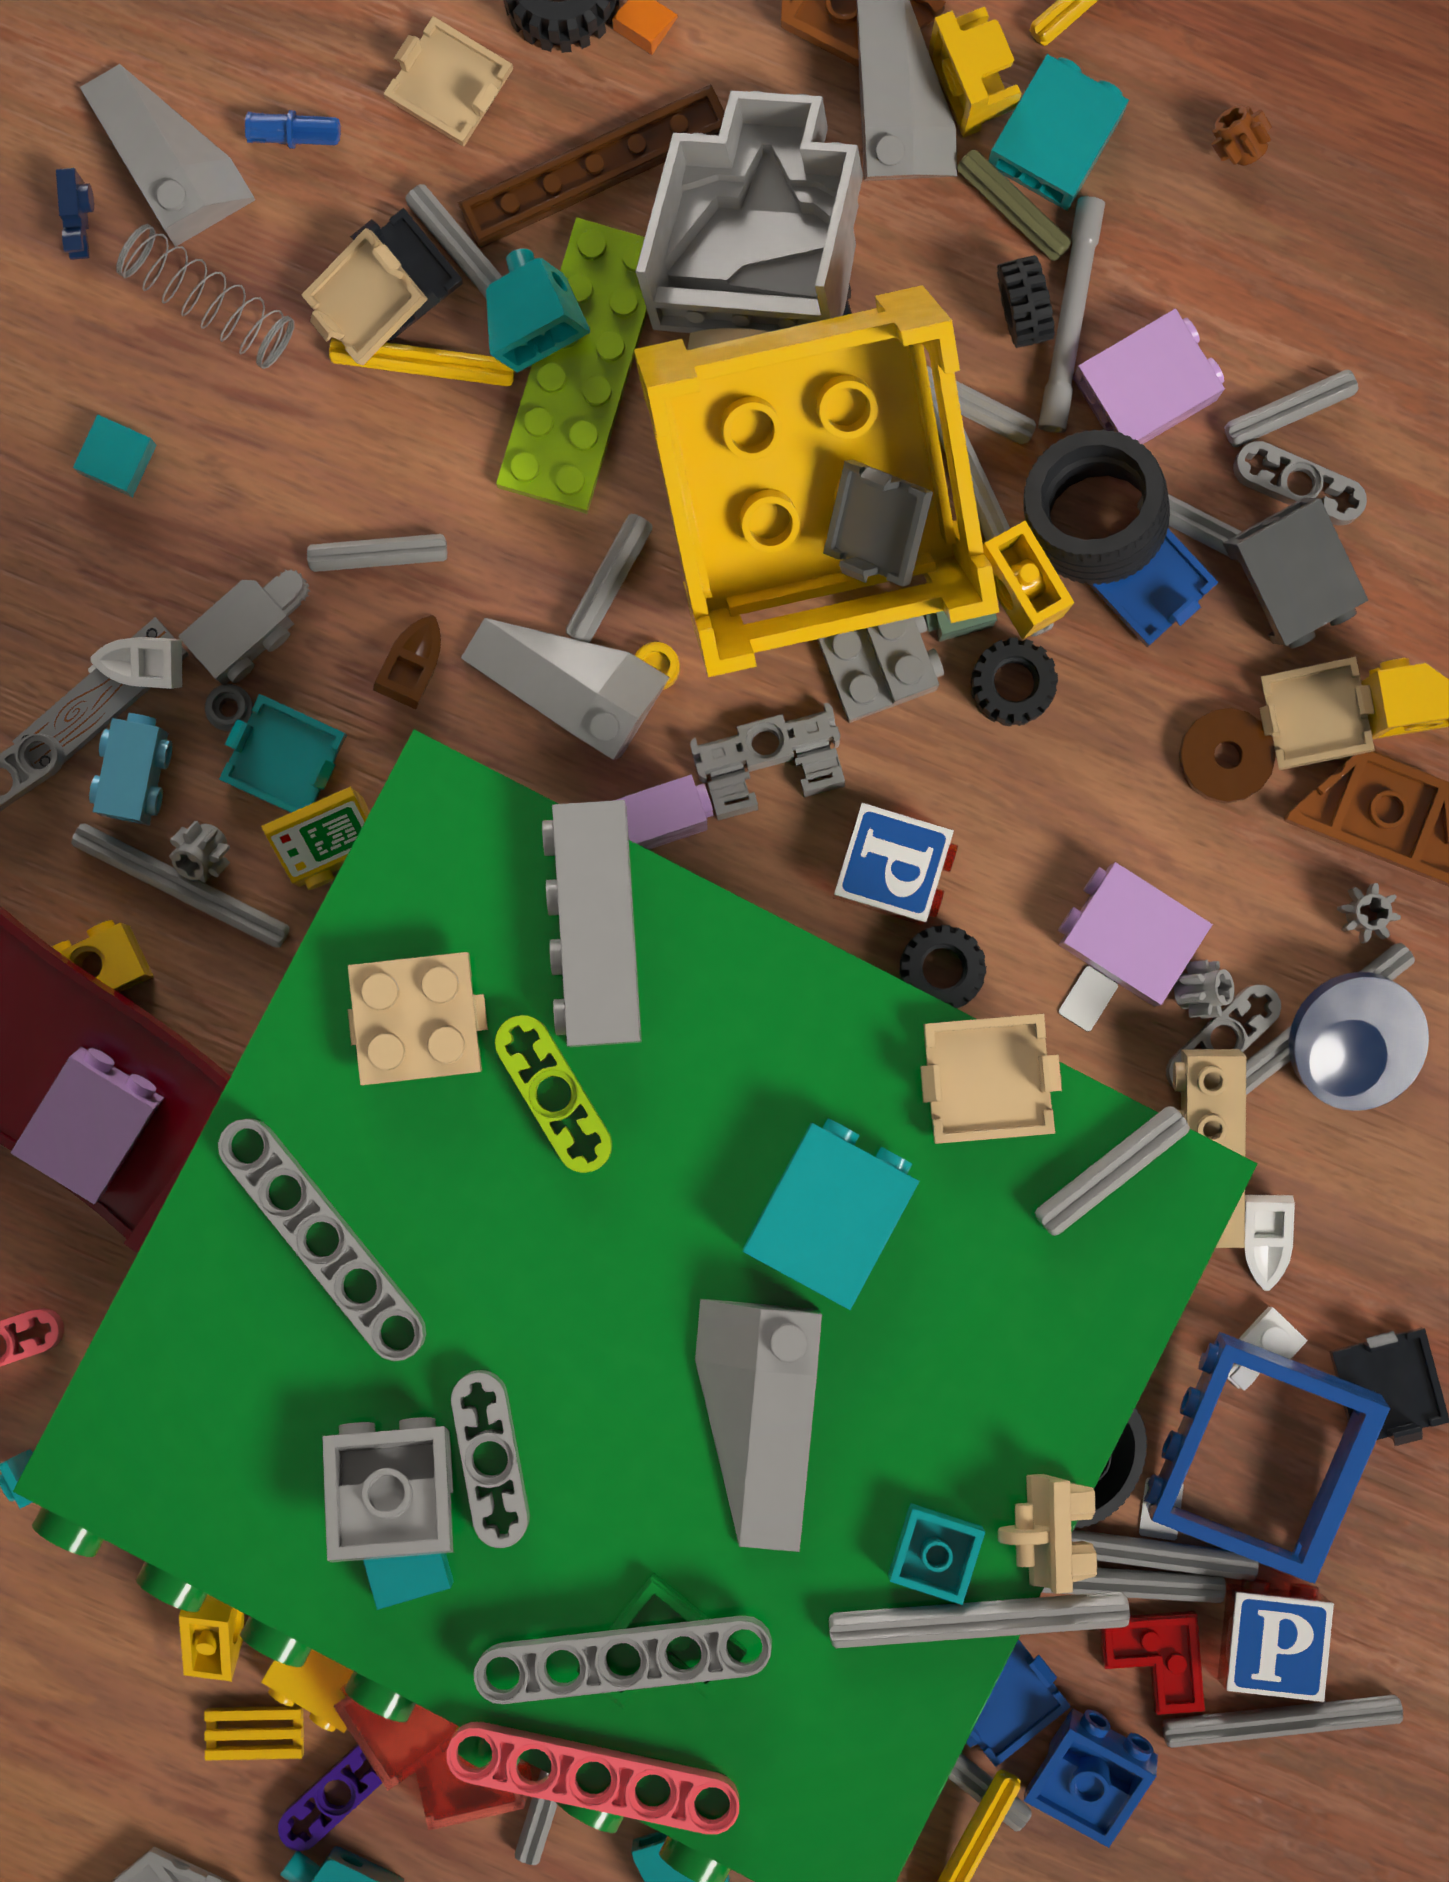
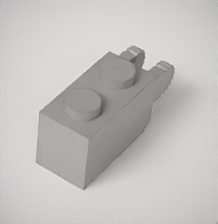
(245, 625)

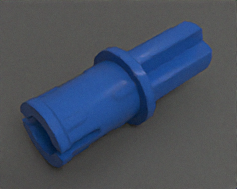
(292, 129)

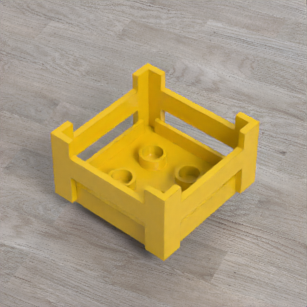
(756, 458)

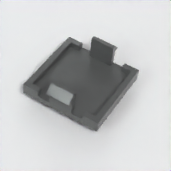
(877, 524)

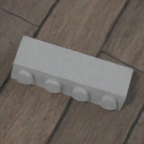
(595, 923)

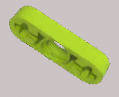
(519, 1062)

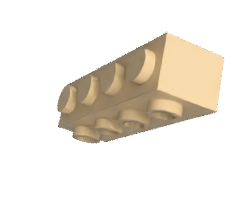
(1215, 1107)

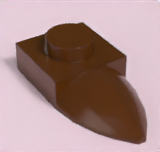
(411, 663)

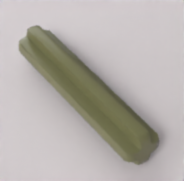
(1013, 205)

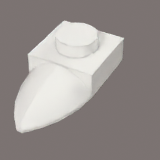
(142, 662)
(1268, 1236)

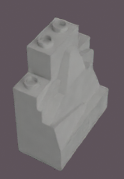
(753, 221)

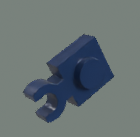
(74, 204)

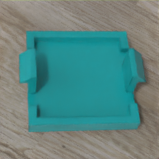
(281, 755)

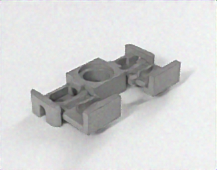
(726, 758)

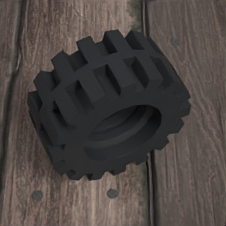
(1025, 301)
(1022, 653)
(956, 941)

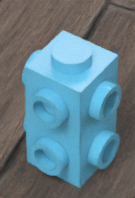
(131, 769)

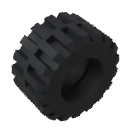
(560, 22)

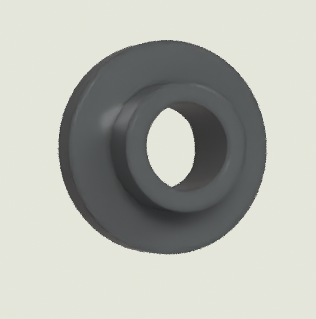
(219, 697)

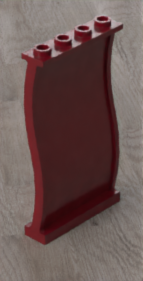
(54, 1010)

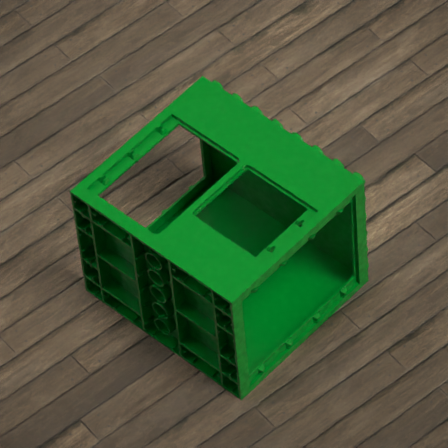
(941, 1388)

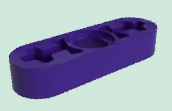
(302, 1806)

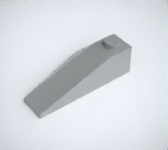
(901, 100)
(172, 162)
(575, 683)
(760, 1398)

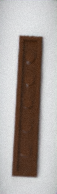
(588, 168)

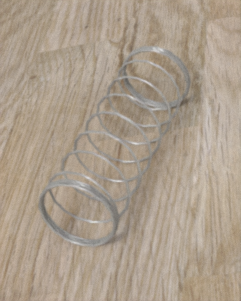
(150, 241)

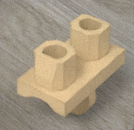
(1045, 1535)

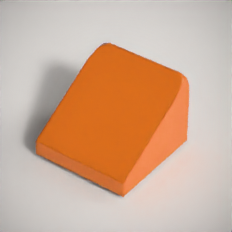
(644, 23)

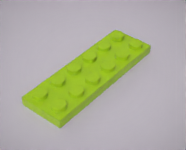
(579, 389)

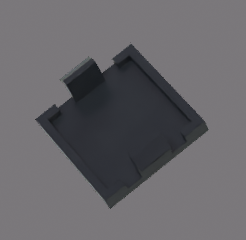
(418, 259)
(1405, 1376)

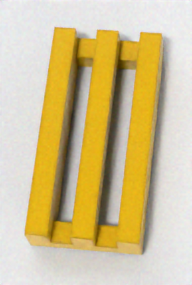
(254, 1752)

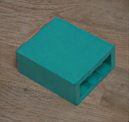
(1058, 131)
(832, 1213)

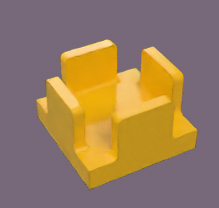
(967, 62)

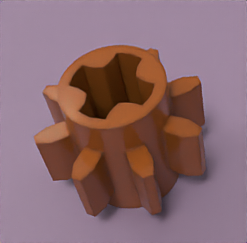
(1241, 135)

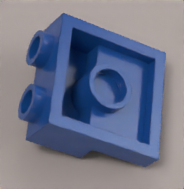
(1092, 1776)

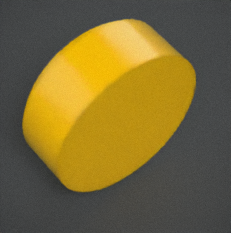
(662, 658)

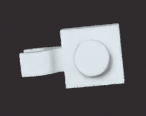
(1271, 1333)

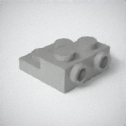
(881, 666)
(388, 1491)

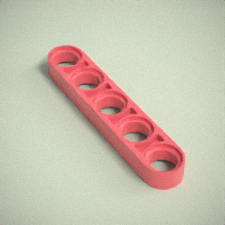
(616, 1799)

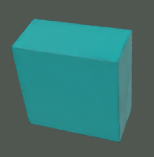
(114, 455)
(936, 1554)
(407, 1577)

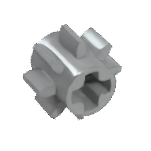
(199, 851)
(1377, 904)
(1204, 989)

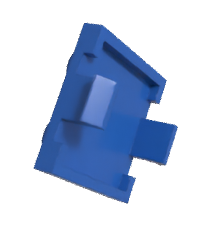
(1160, 592)
(1018, 1706)

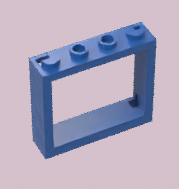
(1336, 1489)

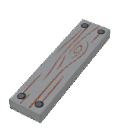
(87, 708)

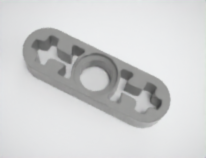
(1274, 456)
(1240, 1006)
(514, 1499)

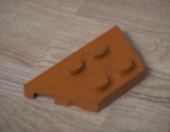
(834, 23)
(1382, 813)

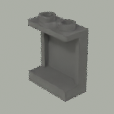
(1298, 571)

